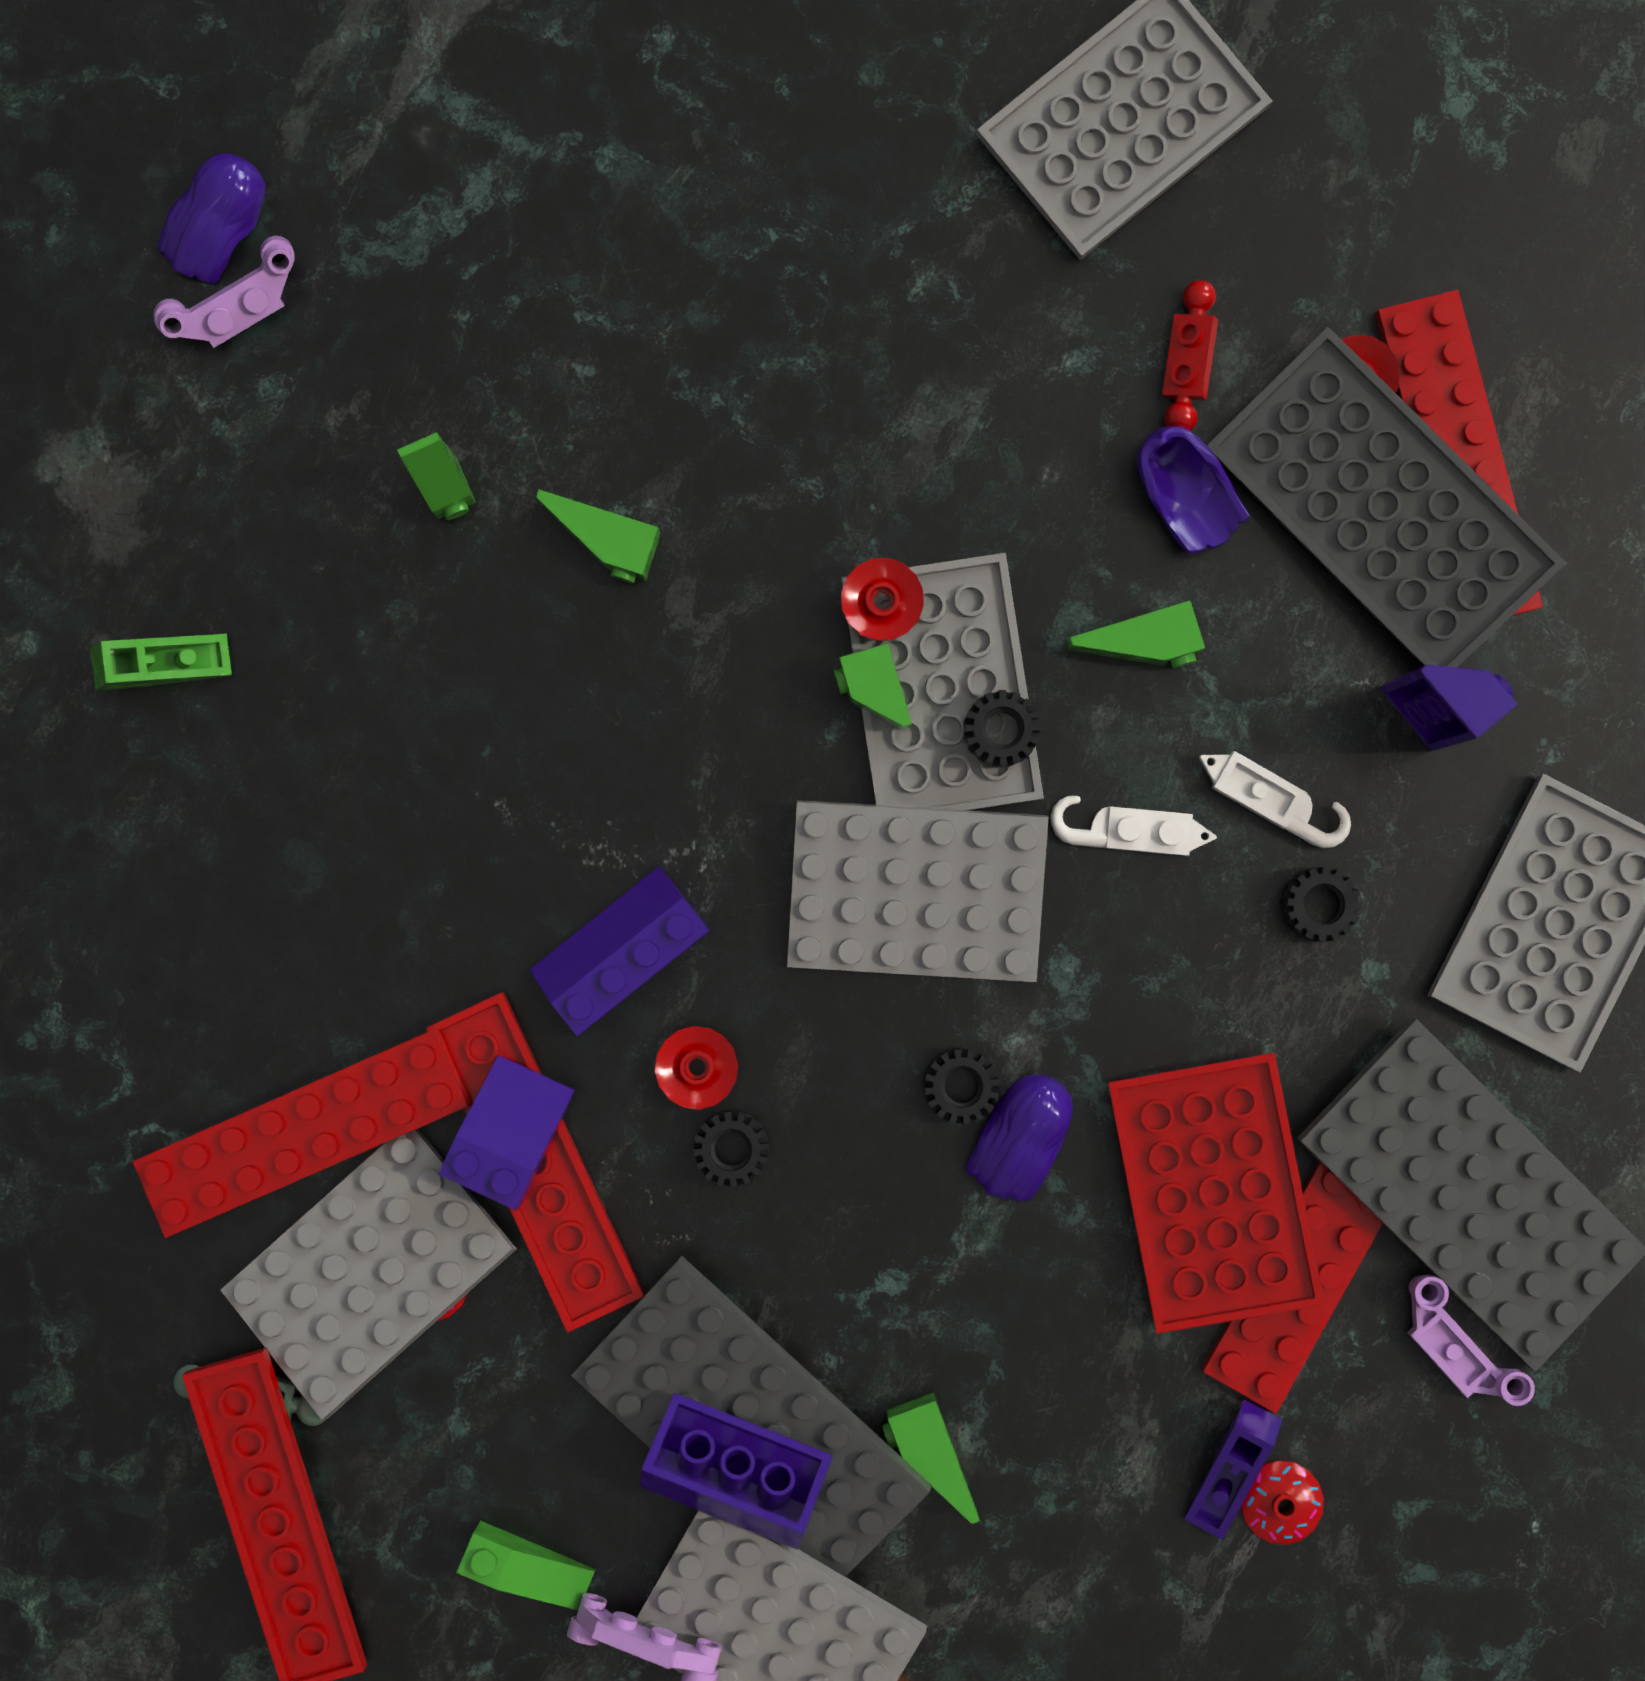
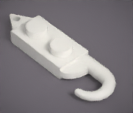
(1272, 798)
(1133, 830)

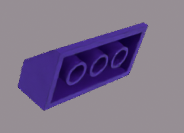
(1449, 702)
(619, 951)
(735, 1471)

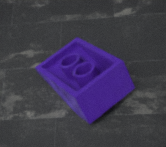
(507, 1132)

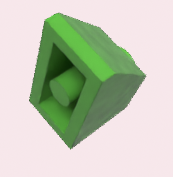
(874, 684)

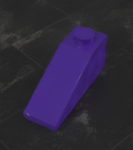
(1234, 1469)

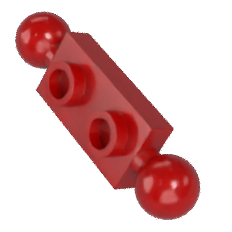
(1190, 355)

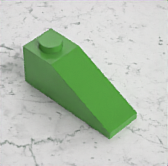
(438, 476)
(614, 540)
(1149, 638)
(159, 661)
(927, 1447)
(524, 1568)

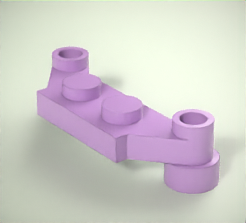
(235, 305)
(1455, 1352)
(655, 1645)

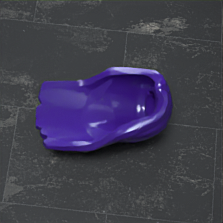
(212, 216)
(1189, 489)
(1022, 1138)

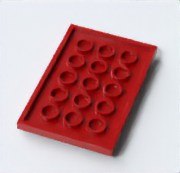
(1216, 1193)

